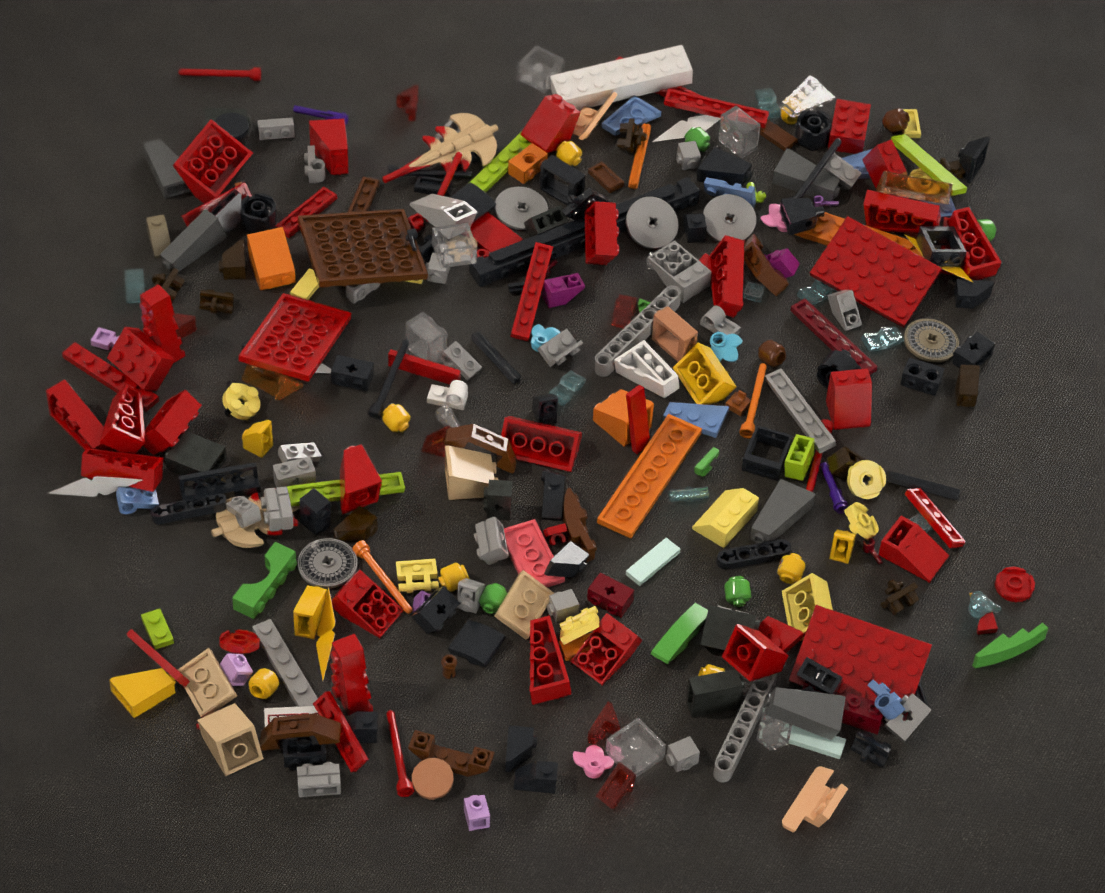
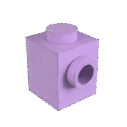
(236, 669)
(476, 812)

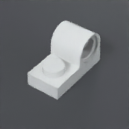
(453, 397)

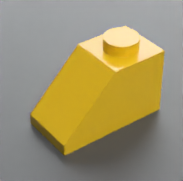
(258, 438)
(842, 546)

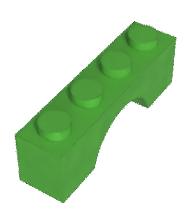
(252, 598)

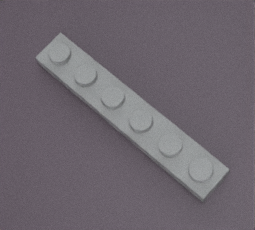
(800, 410)
(284, 664)

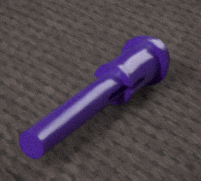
(317, 113)
(835, 494)

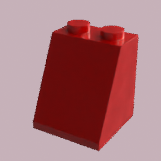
(551, 123)
(330, 144)
(883, 158)
(850, 398)
(358, 480)
(753, 653)

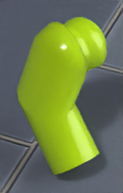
(759, 196)

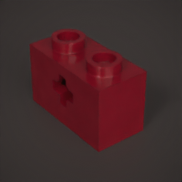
(610, 595)
(862, 713)

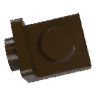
(953, 167)

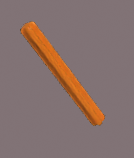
(639, 159)

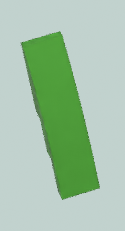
(680, 634)
(1006, 648)

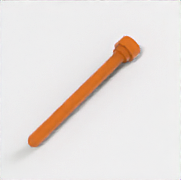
(748, 427)
(362, 550)

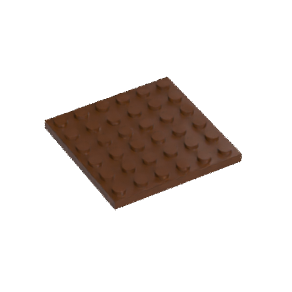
(361, 248)

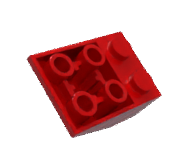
(912, 549)
(366, 604)
(614, 649)

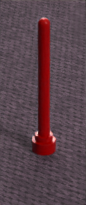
(254, 73)
(449, 175)
(817, 460)
(404, 785)

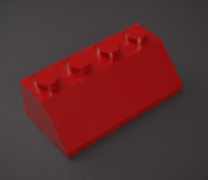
(542, 443)

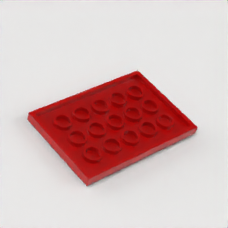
(877, 270)
(295, 337)
(862, 654)

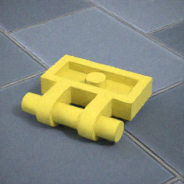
(417, 570)
(579, 624)

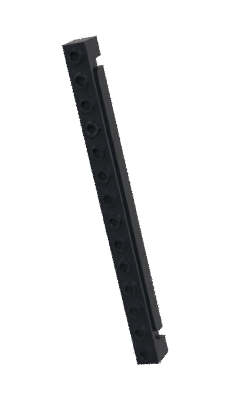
(570, 236)

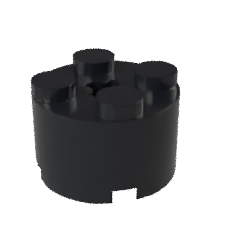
(813, 129)
(258, 213)
(833, 362)

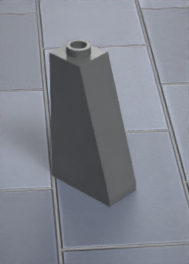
(161, 161)
(794, 171)
(194, 241)
(781, 511)
(807, 710)

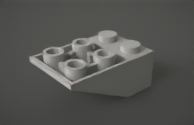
(444, 210)
(680, 269)

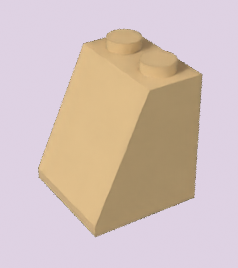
(467, 472)
(231, 739)

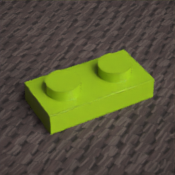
(157, 629)

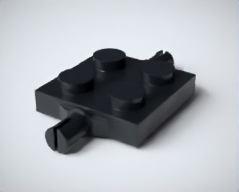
(579, 204)

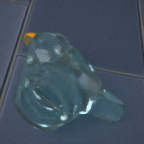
(981, 604)

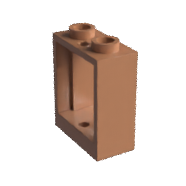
(669, 321)

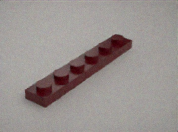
(829, 333)

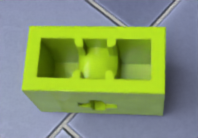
(799, 457)

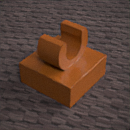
(738, 403)

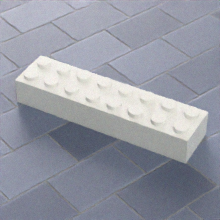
(625, 76)

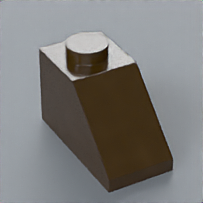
(233, 262)
(967, 385)
(841, 462)
(357, 526)

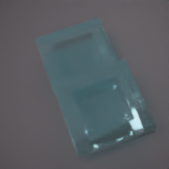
(767, 101)
(134, 285)
(815, 293)
(884, 339)
(568, 387)

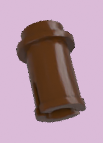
(449, 664)

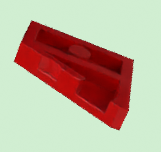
(780, 633)

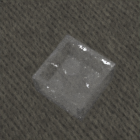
(538, 67)
(739, 132)
(454, 245)
(426, 338)
(635, 747)

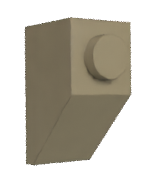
(158, 234)

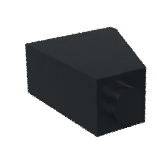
(724, 167)

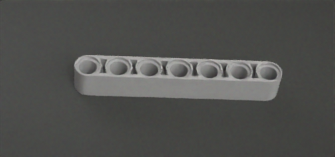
(636, 331)
(743, 729)

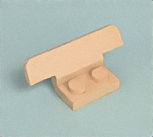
(590, 118)
(814, 801)

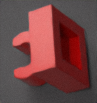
(555, 531)

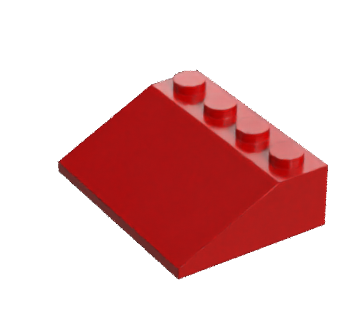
(211, 162)

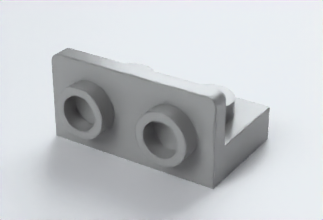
(276, 128)
(559, 347)

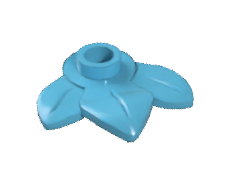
(541, 335)
(727, 348)

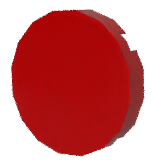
(1014, 584)
(239, 642)

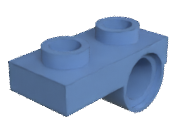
(132, 498)
(885, 702)

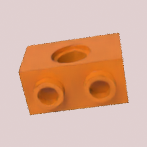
(526, 163)

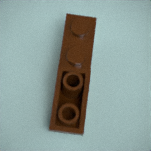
(575, 521)

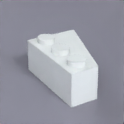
(647, 369)

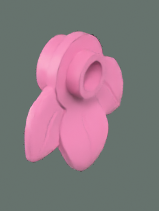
(774, 218)
(593, 761)

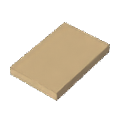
(523, 603)
(208, 683)

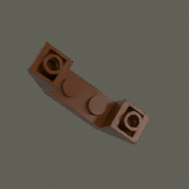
(761, 268)
(486, 439)
(324, 730)
(461, 763)

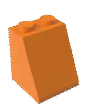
(270, 258)
(613, 416)

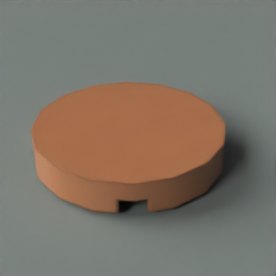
(432, 778)

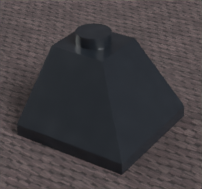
(973, 157)

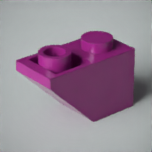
(783, 261)
(561, 289)

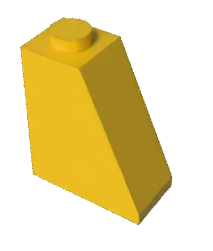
(309, 611)
(142, 689)

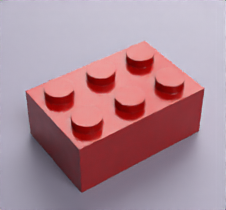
(850, 125)
(601, 233)
(141, 358)
(170, 422)

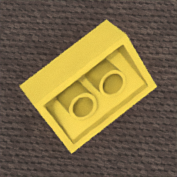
(727, 516)
(802, 598)

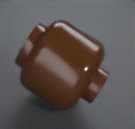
(896, 120)
(772, 353)

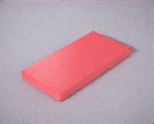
(530, 552)

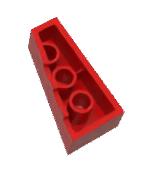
(898, 213)
(980, 258)
(727, 274)
(159, 321)
(75, 416)
(125, 422)
(123, 465)
(547, 668)
(350, 675)

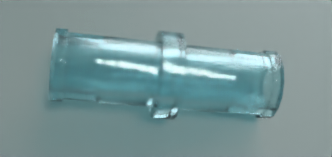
(688, 494)

